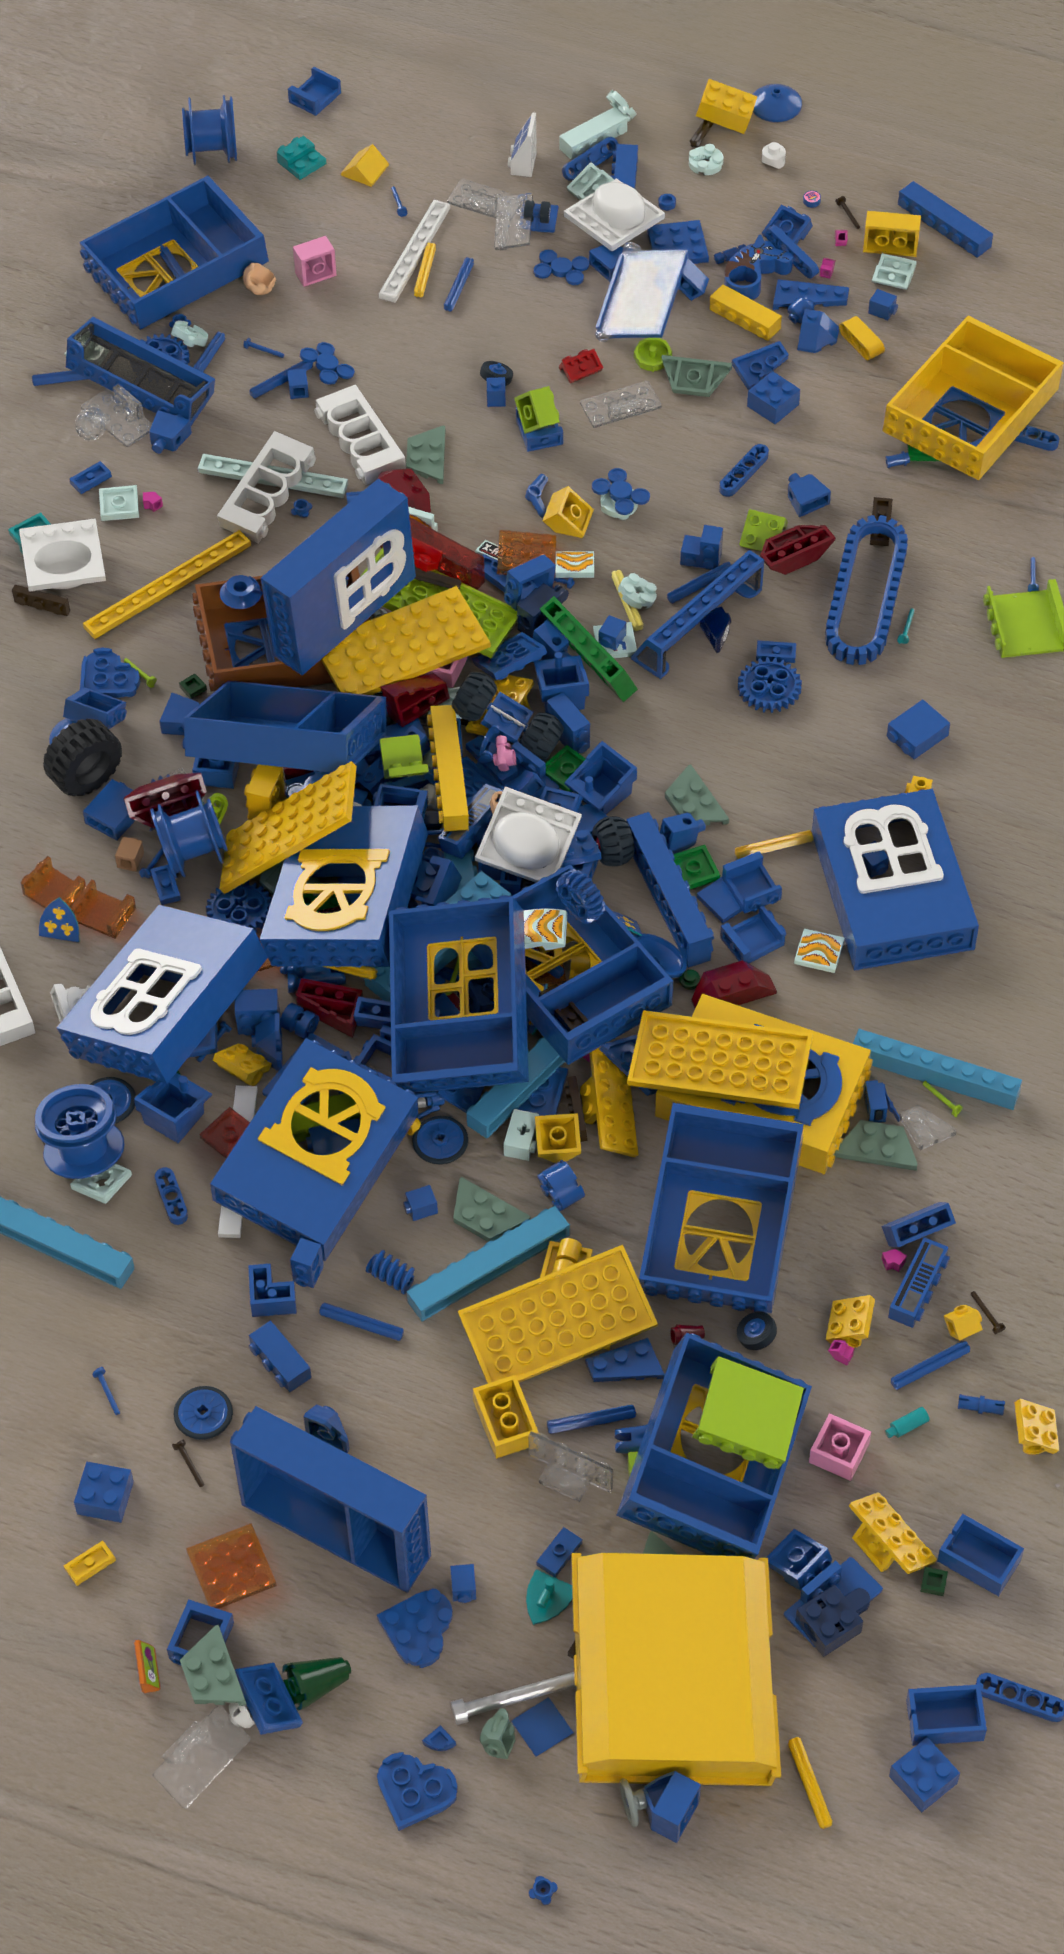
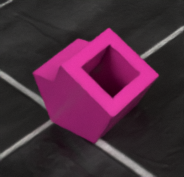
(841, 237)
(827, 268)
(152, 501)
(893, 1259)
(841, 1351)

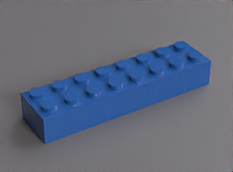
(670, 890)

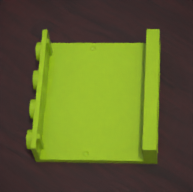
(1027, 621)
(749, 1413)

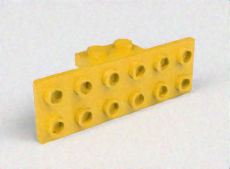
(609, 1102)

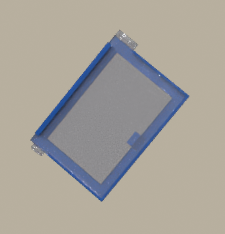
(641, 293)

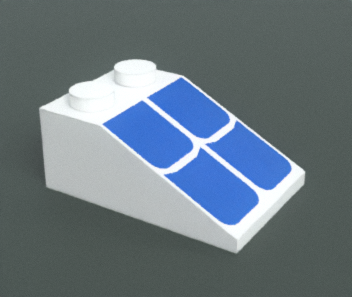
(524, 149)

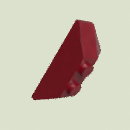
(409, 484)
(796, 547)
(173, 793)
(735, 984)

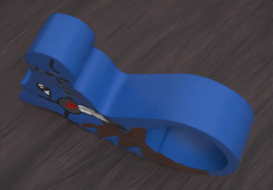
(752, 262)

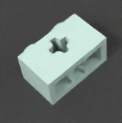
(521, 1135)

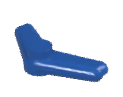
(534, 492)

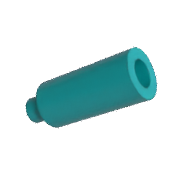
(907, 1423)

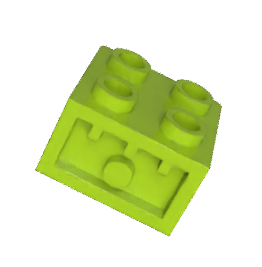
(760, 527)
(402, 756)

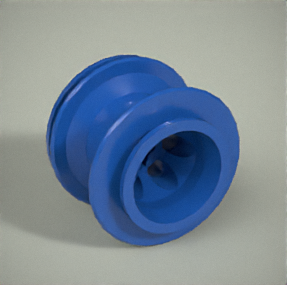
(210, 130)
(189, 834)
(79, 1131)

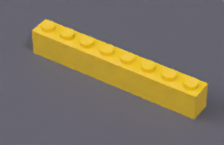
(448, 768)

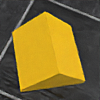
(366, 166)
(558, 1137)

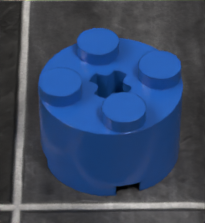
(561, 1184)

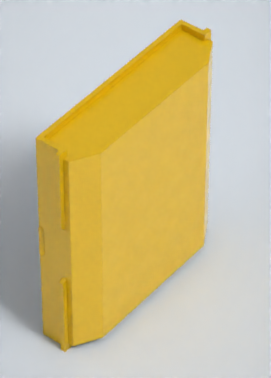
(674, 1669)

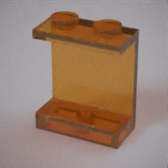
(48, 884)
(102, 911)

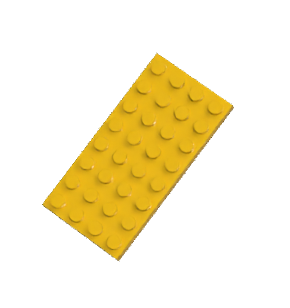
(406, 644)
(288, 827)
(720, 1059)
(558, 1317)

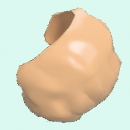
(258, 279)

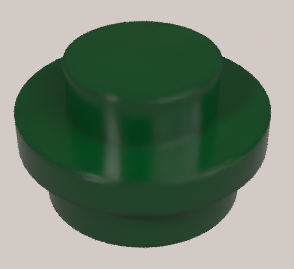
(689, 979)

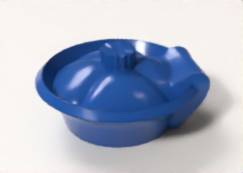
(240, 592)

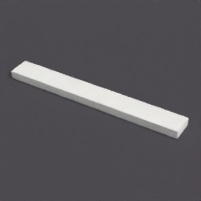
(414, 251)
(245, 1105)

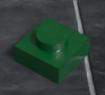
(192, 686)
(934, 1581)

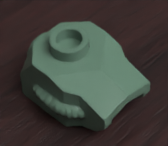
(498, 1735)

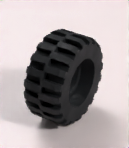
(82, 757)

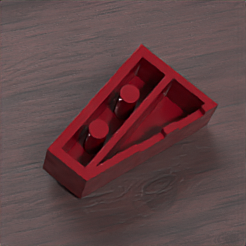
(413, 697)
(331, 1003)

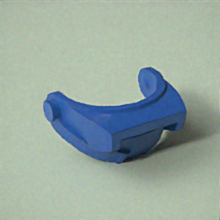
(489, 740)

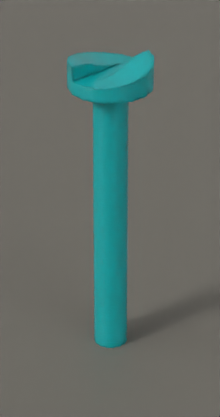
(903, 638)

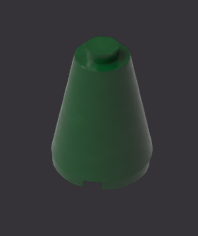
(314, 1679)

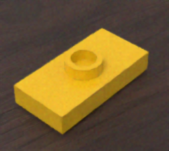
(89, 1563)

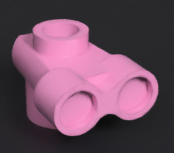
(505, 755)

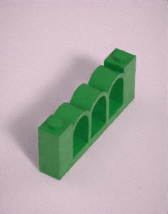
(589, 649)

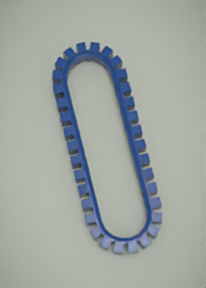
(876, 646)

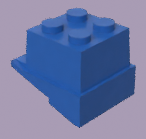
(561, 676)
(603, 778)
(172, 1106)

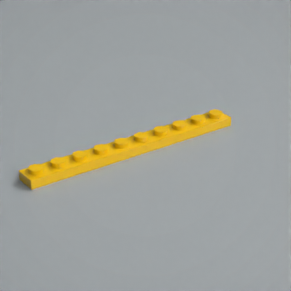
(166, 584)

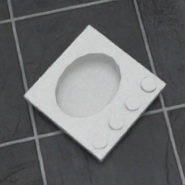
(614, 214)
(62, 555)
(527, 836)

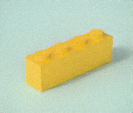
(745, 312)

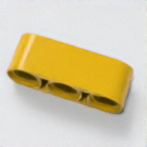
(861, 338)

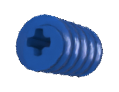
(391, 1272)

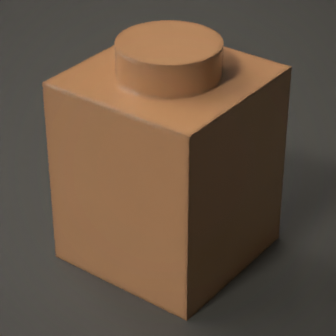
(129, 854)

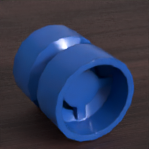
(298, 1020)

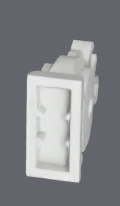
(66, 999)

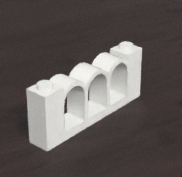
(348, 402)
(255, 525)
(18, 1022)

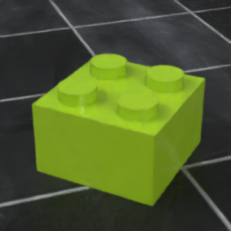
(537, 409)

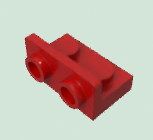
(582, 365)
(425, 556)

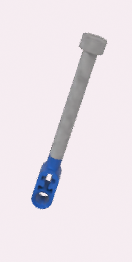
(462, 1710)

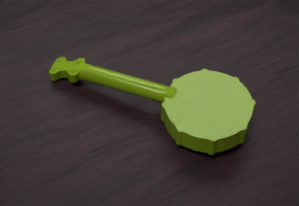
(649, 353)

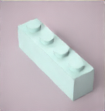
(581, 138)

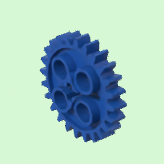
(170, 346)
(769, 685)
(242, 905)

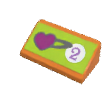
(147, 1667)

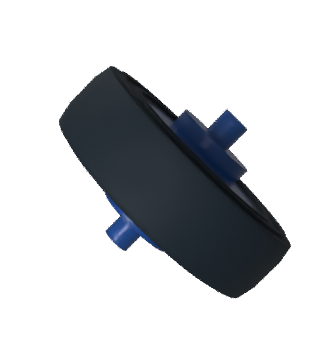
(495, 369)
(756, 1330)

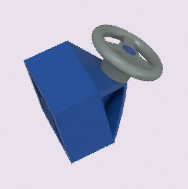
(668, 1803)

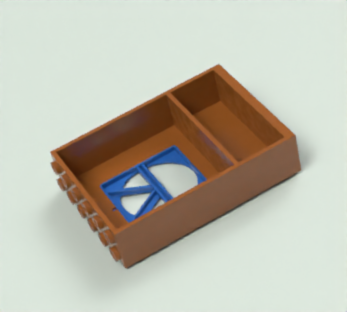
(224, 625)

